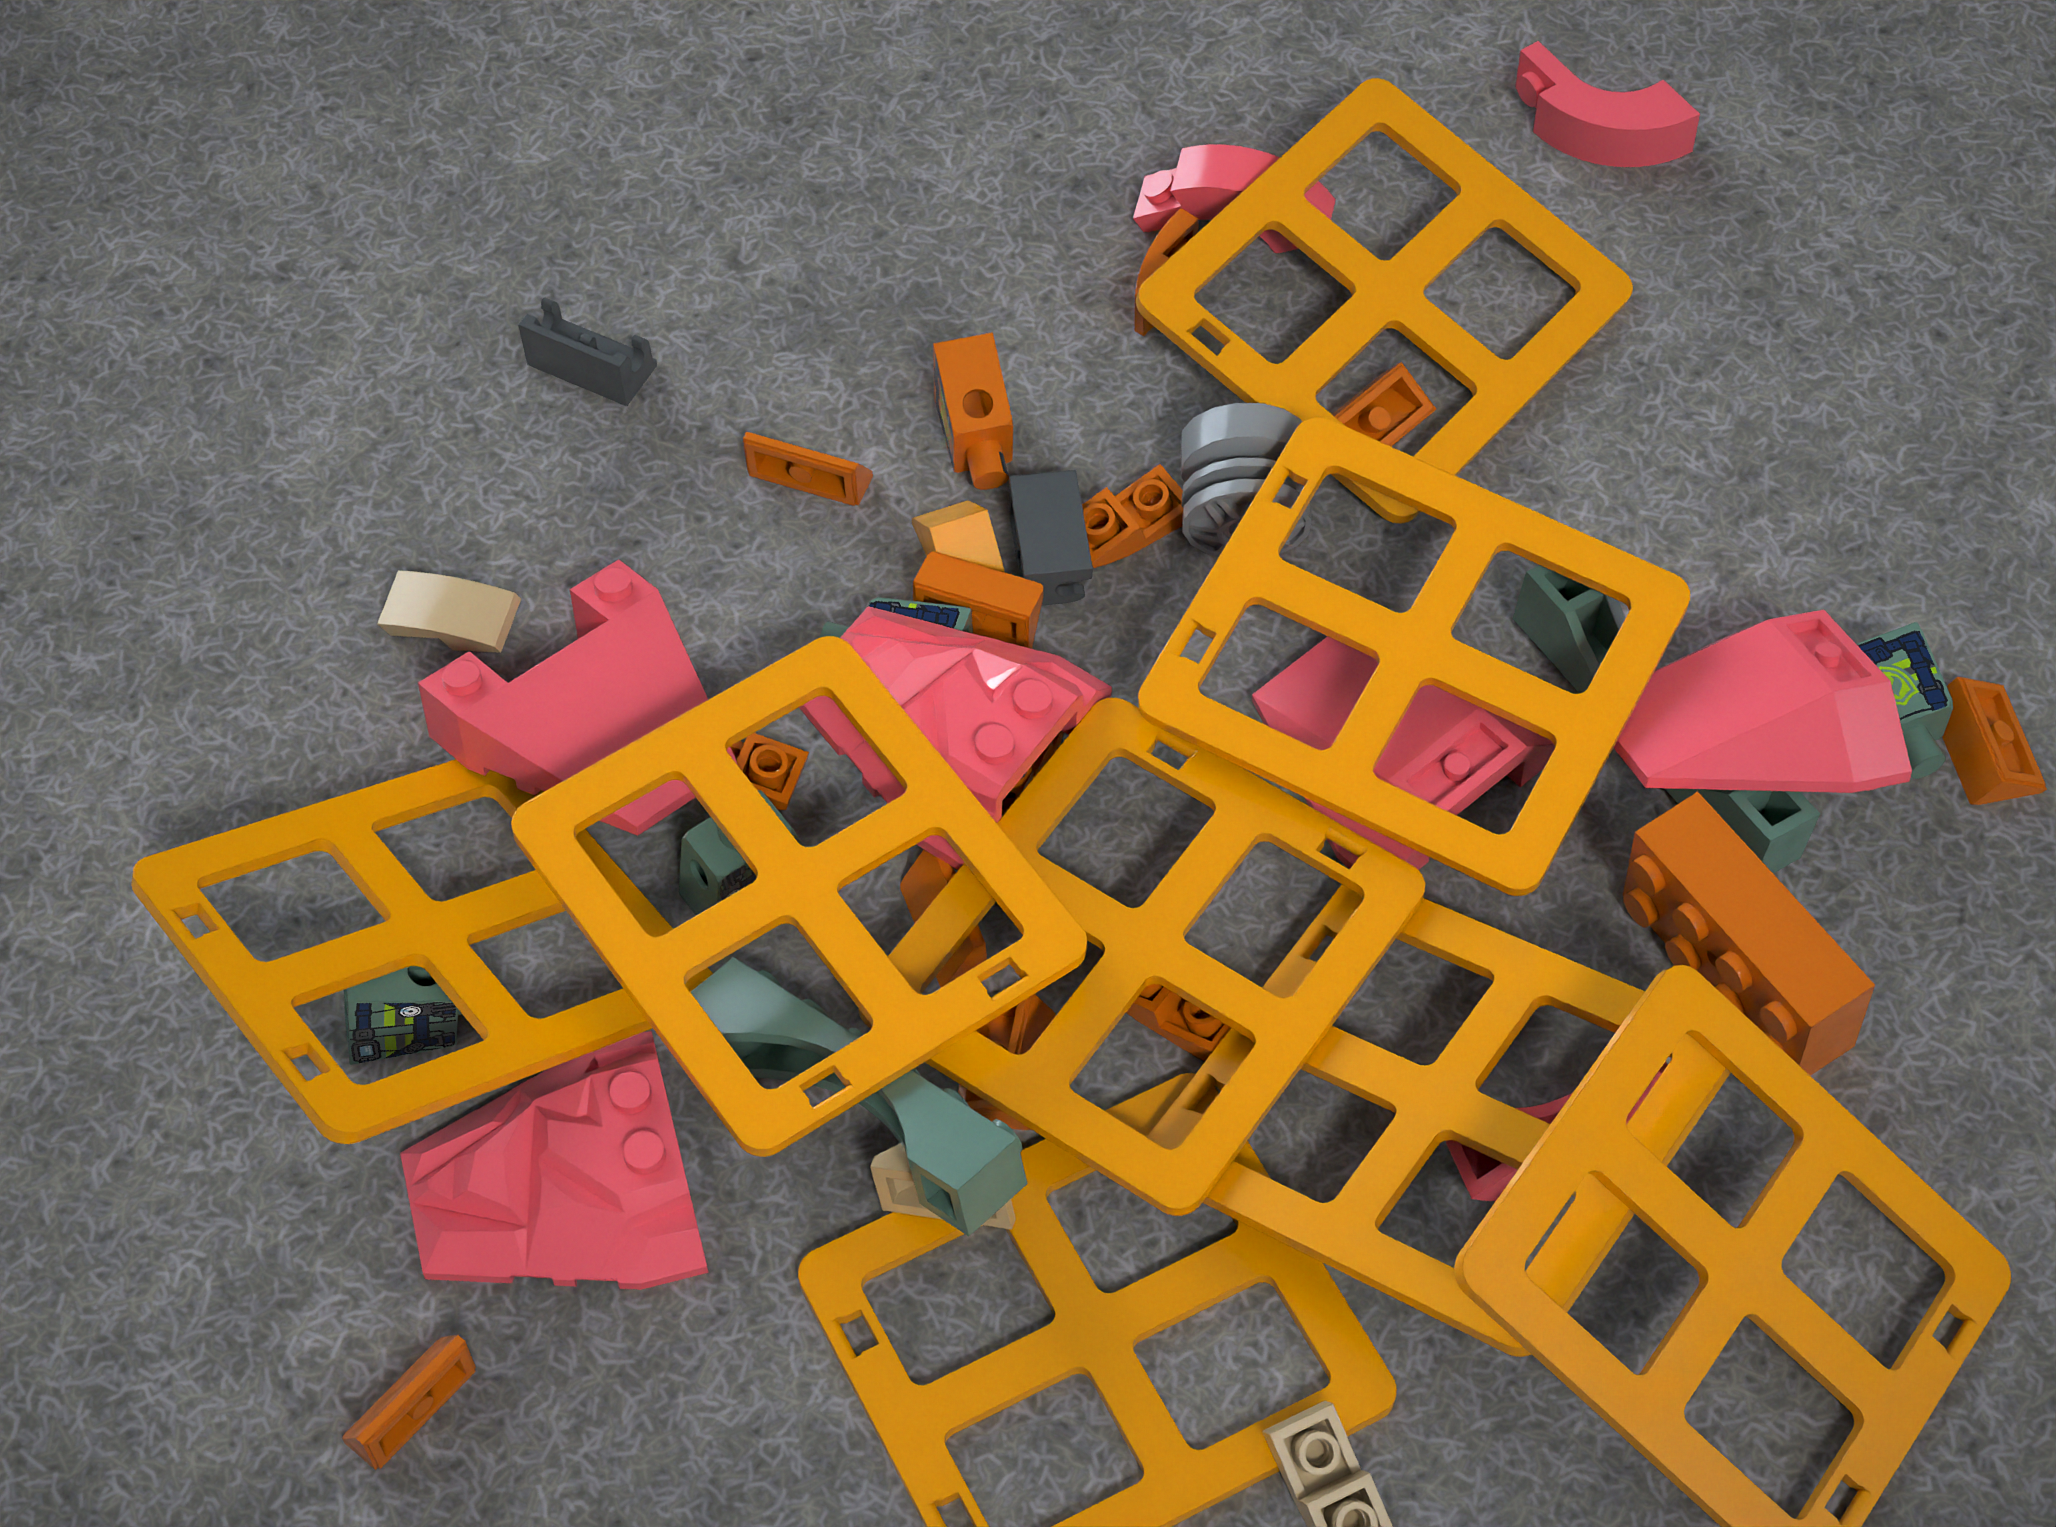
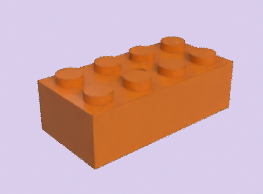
(1745, 933)

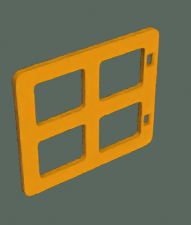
(1388, 290)
(1417, 652)
(797, 889)
(415, 933)
(1150, 948)
(1443, 1105)
(1735, 1266)
(1093, 1338)

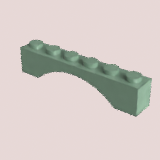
(1576, 631)
(956, 1156)

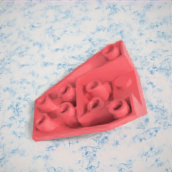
(1769, 712)
(1439, 752)

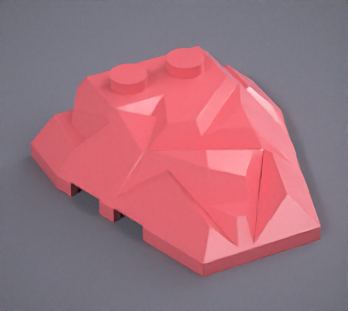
(971, 695)
(560, 1180)

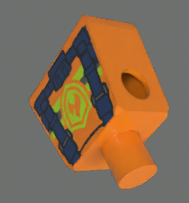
(974, 408)

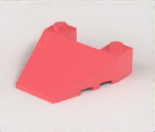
(578, 704)

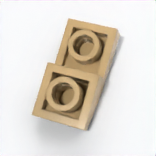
(449, 608)
(1324, 1471)

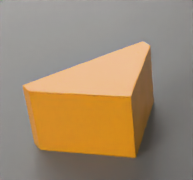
(960, 532)

